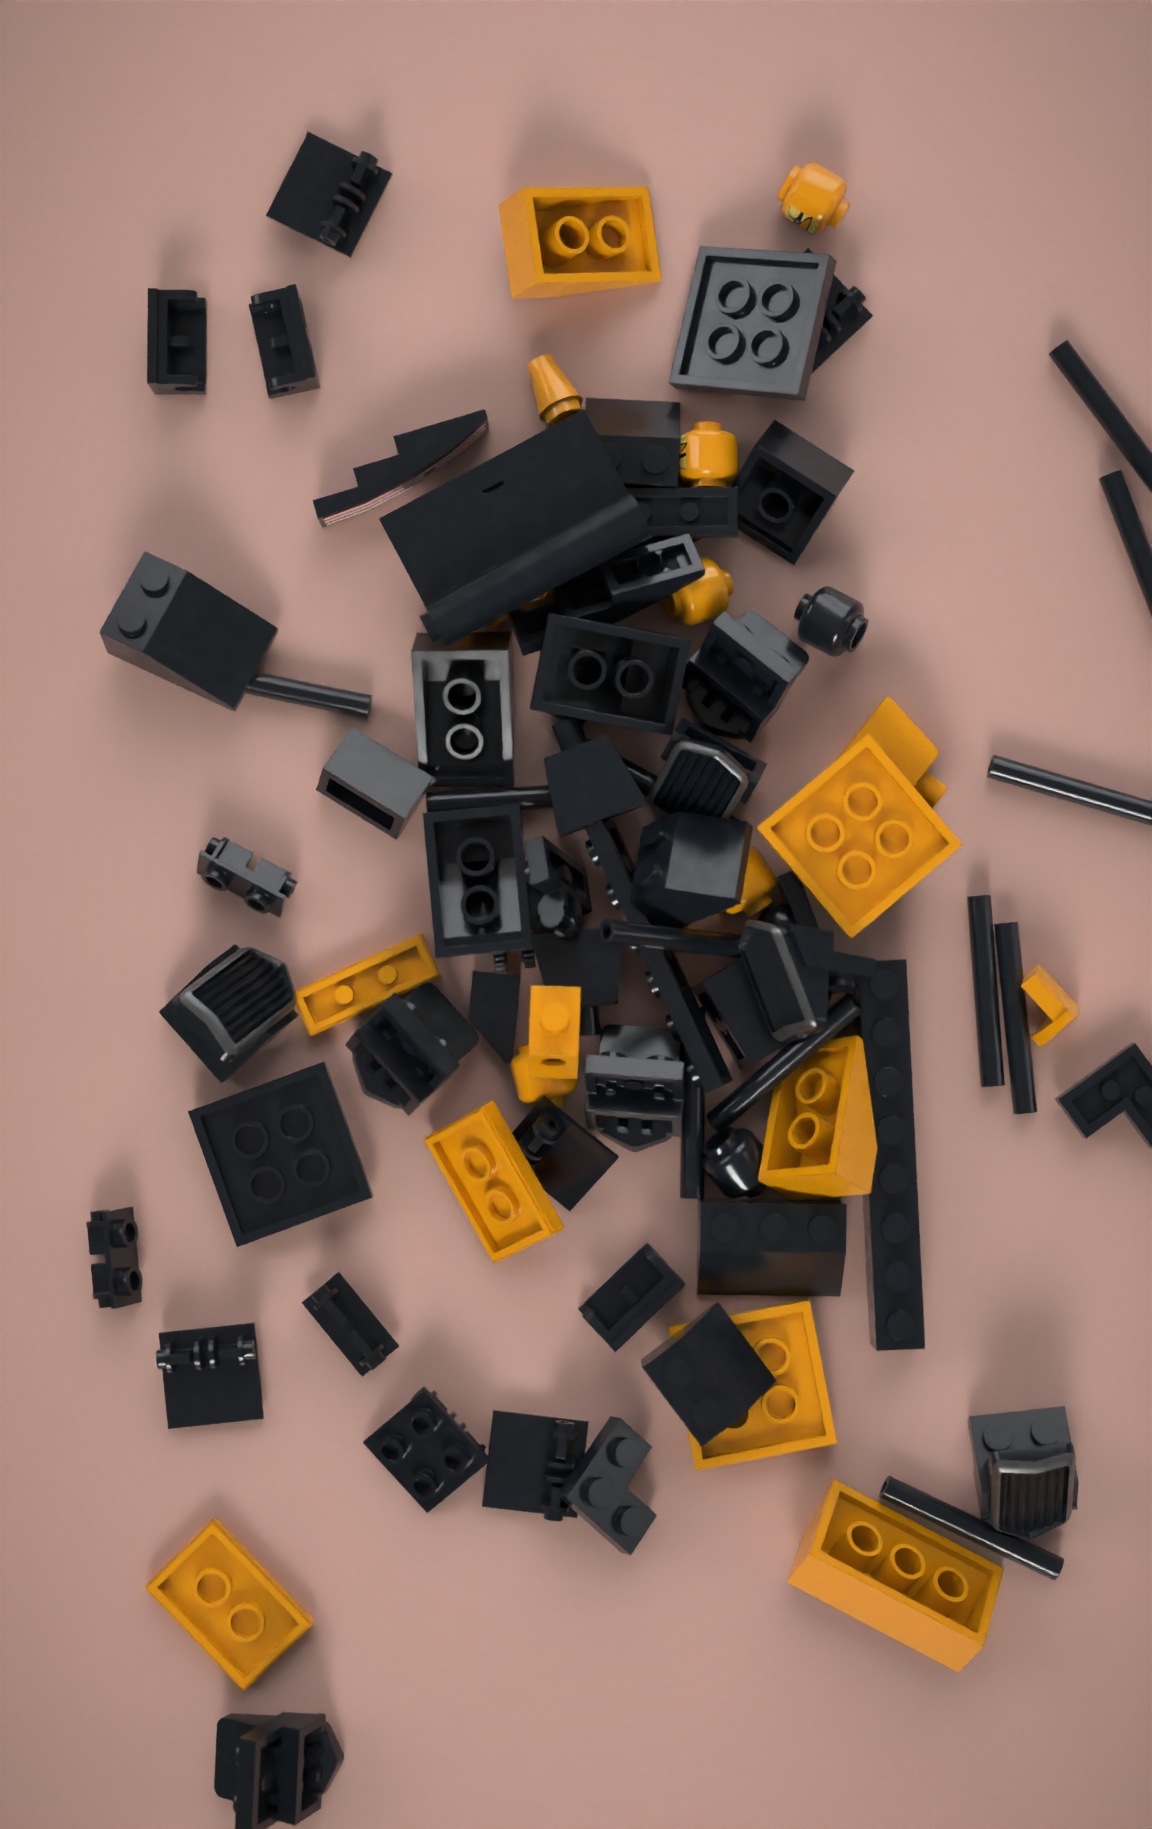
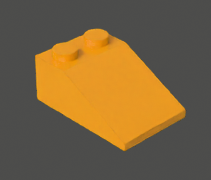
(578, 240)
(822, 1126)

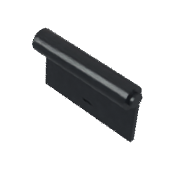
(515, 528)

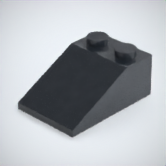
(187, 632)
(610, 673)
(465, 709)
(478, 880)

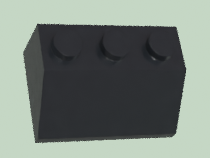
(770, 1247)

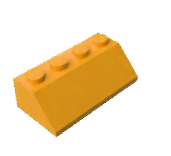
(897, 1576)

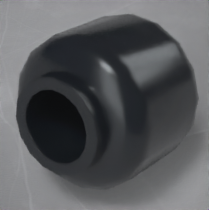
(831, 621)
(734, 1162)

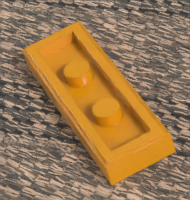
(366, 984)

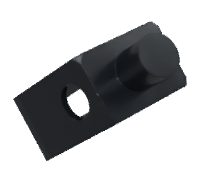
(587, 780)
(585, 965)

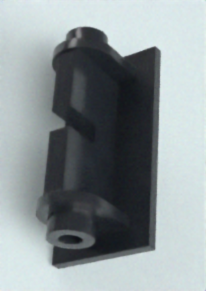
(225, 869)
(119, 1279)
(350, 1324)

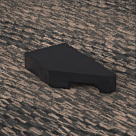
(495, 1010)

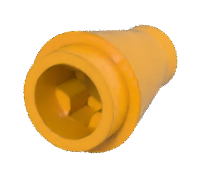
(553, 391)

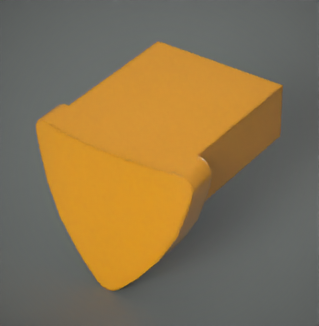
(1052, 1001)

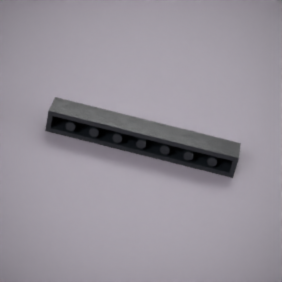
(892, 1205)

